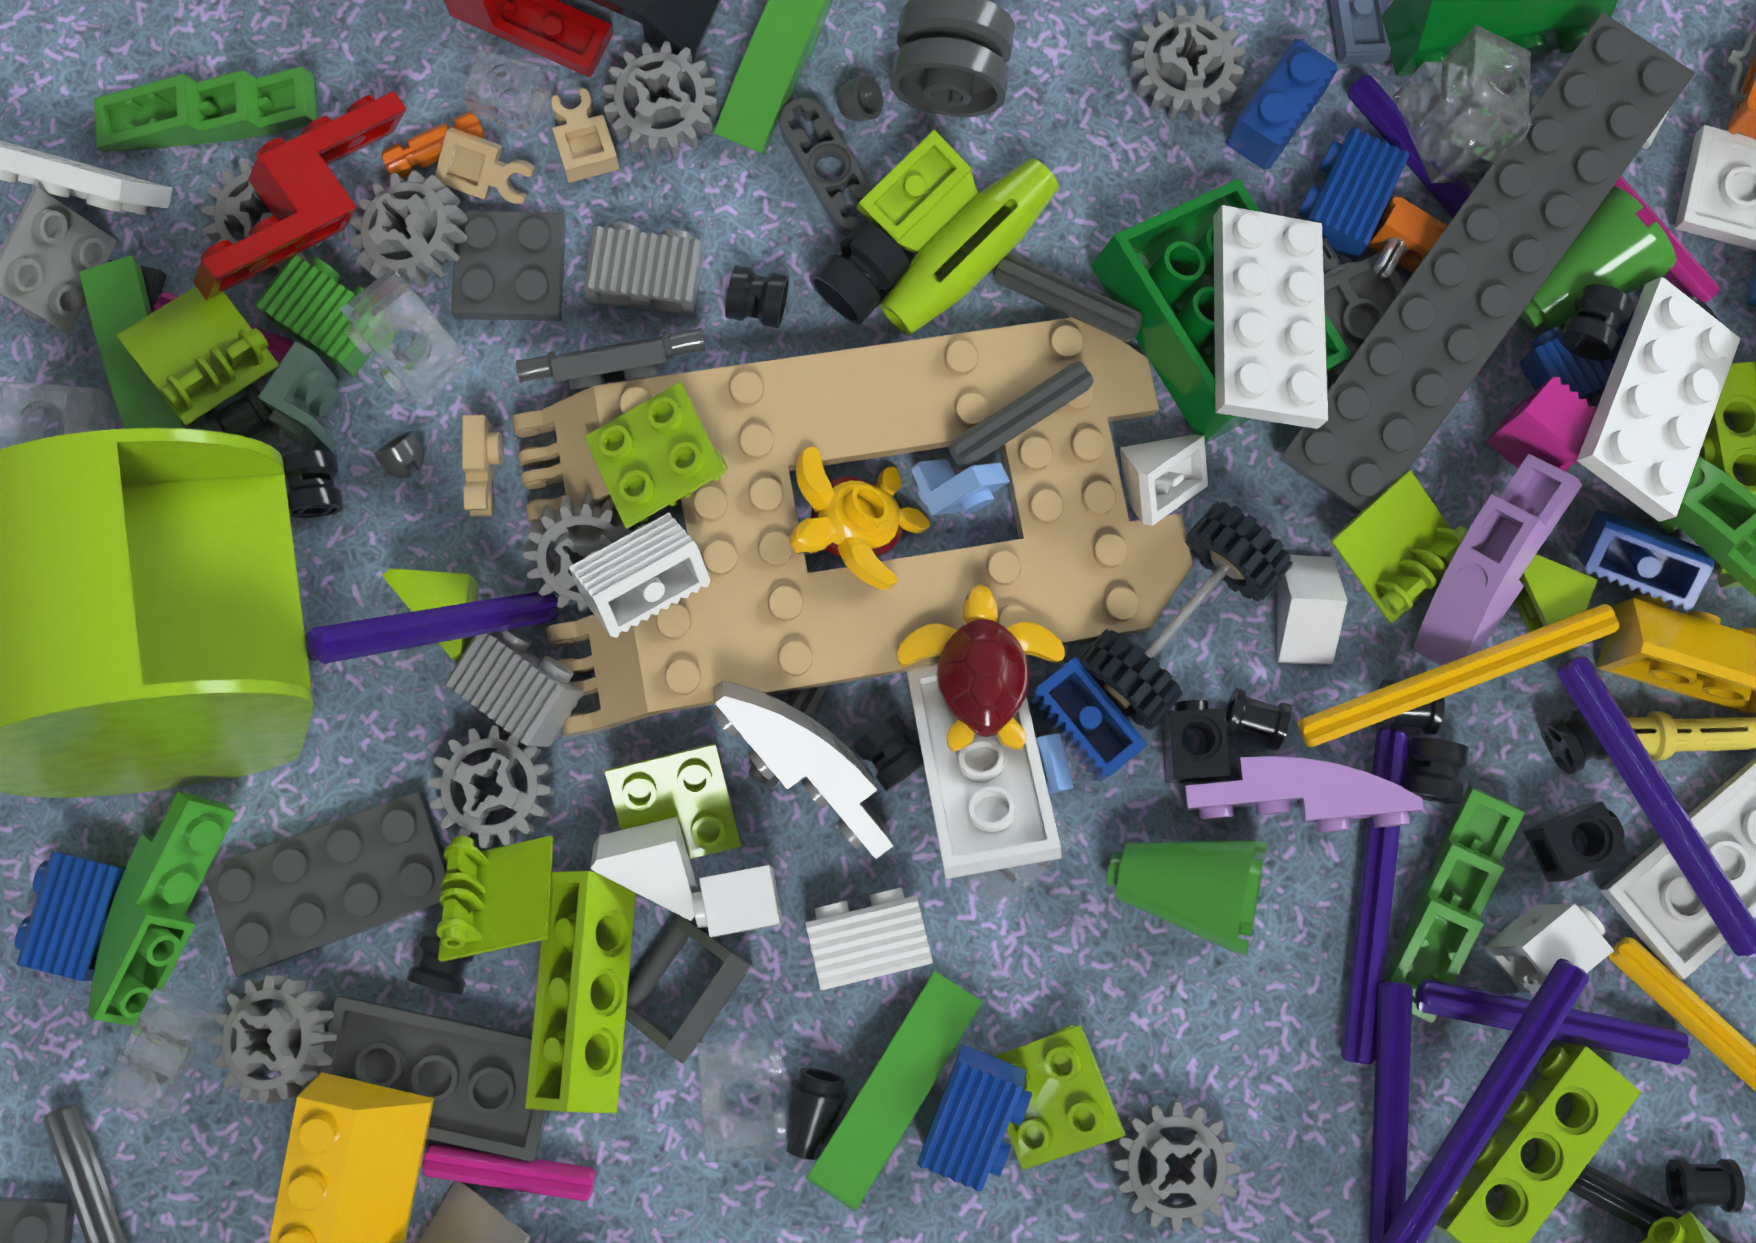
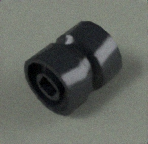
(855, 277)

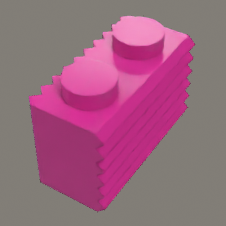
(1546, 425)

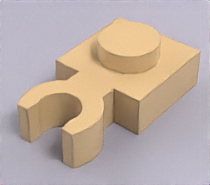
(583, 140)
(474, 167)
(480, 452)

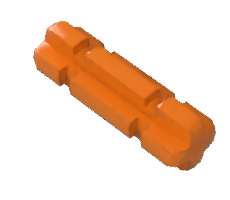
(426, 147)

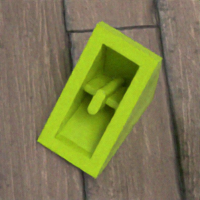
(432, 590)
(1552, 594)

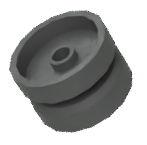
(953, 56)

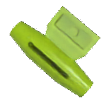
(955, 231)

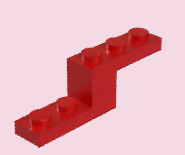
(540, 27)
(299, 192)

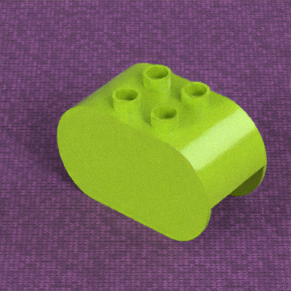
(147, 613)

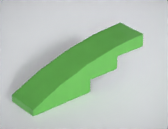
(771, 70)
(207, 111)
(115, 302)
(1455, 893)
(893, 1091)

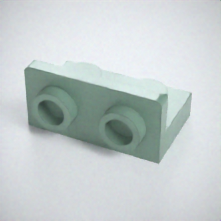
(300, 393)

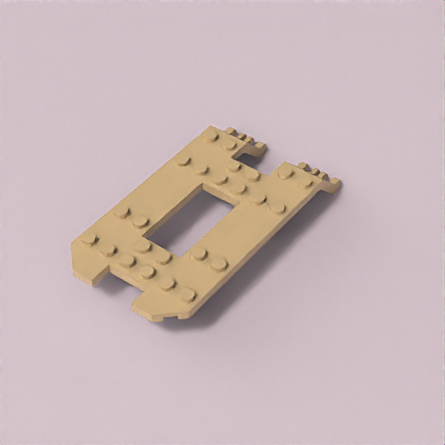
(794, 630)

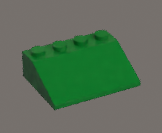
(1433, 28)
(1169, 278)

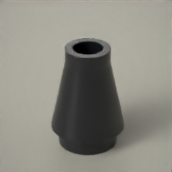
(813, 1110)

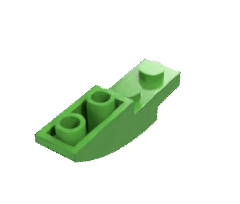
(1720, 520)
(149, 908)

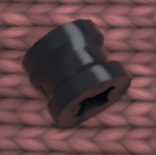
(1572, 743)
(434, 974)

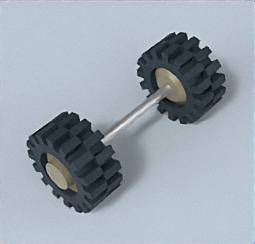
(1236, 553)

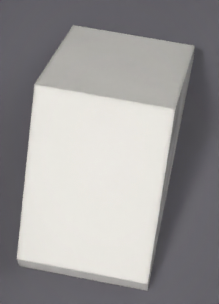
(1163, 475)
(1309, 611)
(650, 863)

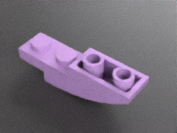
(1491, 560)
(1325, 790)

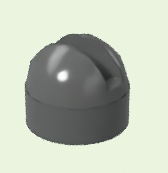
(860, 99)
(400, 452)

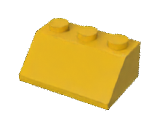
(1683, 653)
(351, 1163)

